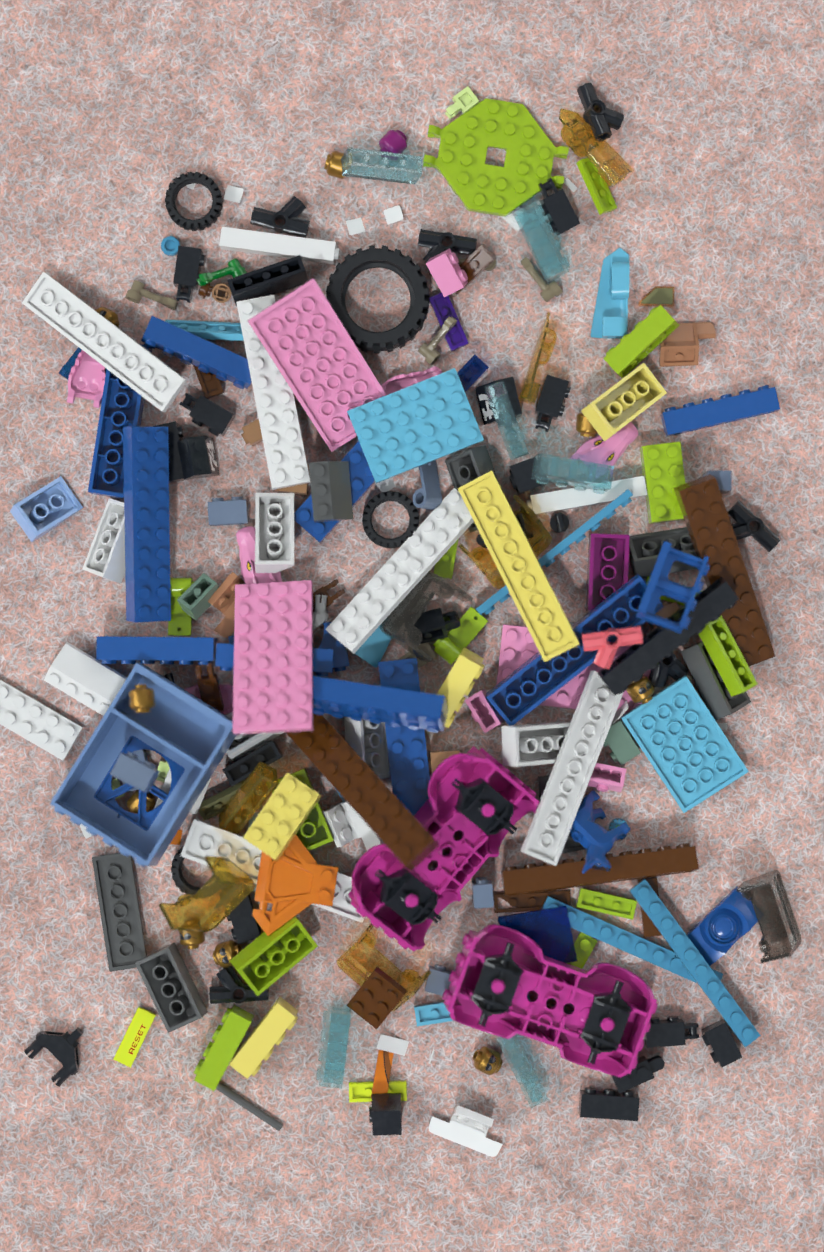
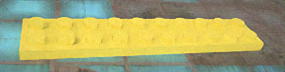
(518, 566)

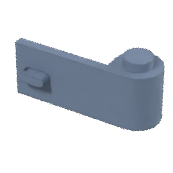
(430, 494)

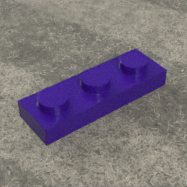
(443, 309)

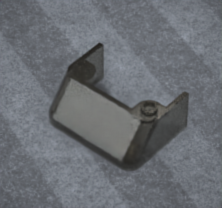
(401, 622)
(773, 914)

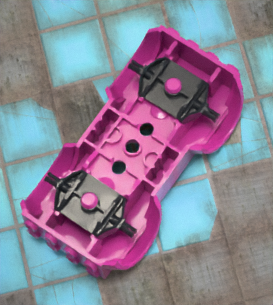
(466, 795)
(504, 965)

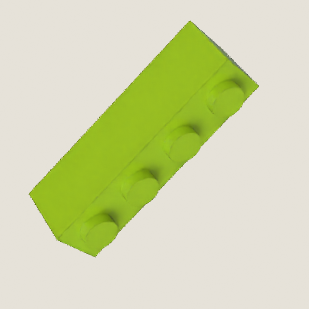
(641, 341)
(727, 657)

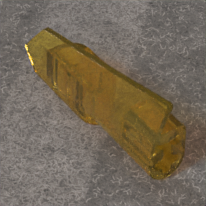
(581, 141)
(529, 388)

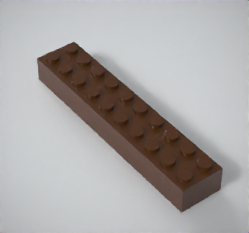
(714, 537)
(365, 792)
(623, 868)

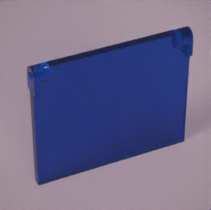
(548, 928)

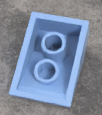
(45, 509)

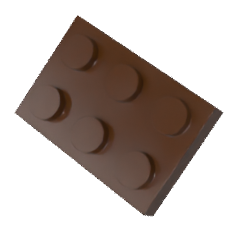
(377, 997)

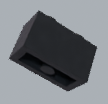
(721, 1042)

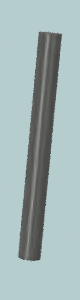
(249, 1106)

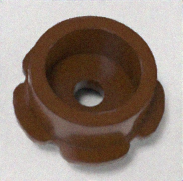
(205, 290)

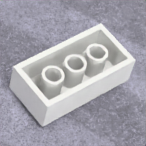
(532, 743)

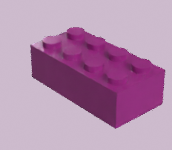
(606, 566)

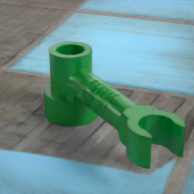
(234, 269)

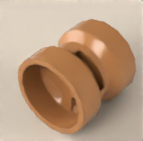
(222, 290)

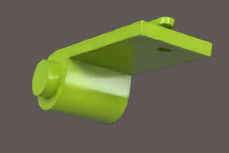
(180, 621)
(458, 638)

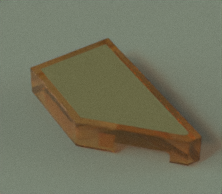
(659, 296)

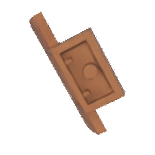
(682, 345)
(224, 600)

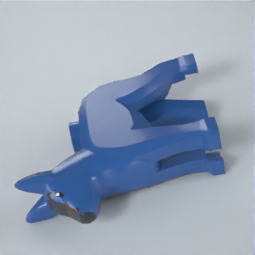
(593, 836)

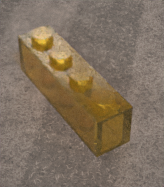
(248, 798)

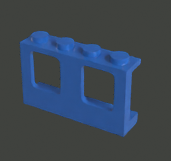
(661, 585)

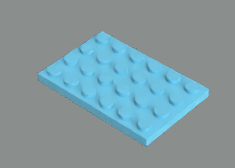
(415, 425)
(684, 744)

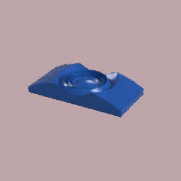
(723, 926)

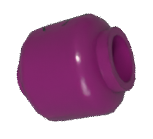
(393, 142)

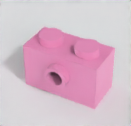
(447, 272)
(483, 711)
(607, 778)

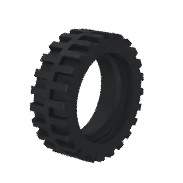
(406, 270)

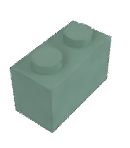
(195, 598)
(620, 743)

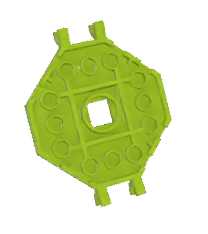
(492, 187)

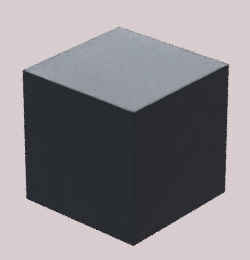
(521, 476)
(386, 1114)

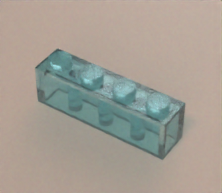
(381, 166)
(541, 242)
(506, 420)
(572, 472)
(335, 1047)
(523, 1070)

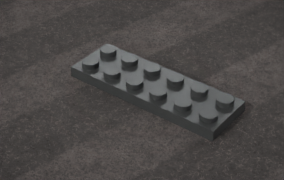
(119, 910)

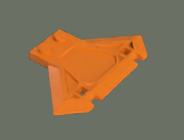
(291, 885)

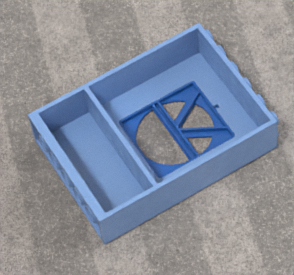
(180, 730)

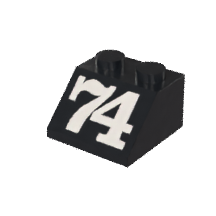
(485, 408)
(198, 457)

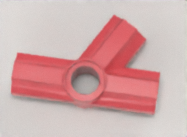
(607, 650)

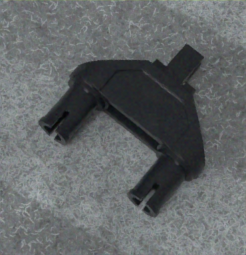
(63, 1047)

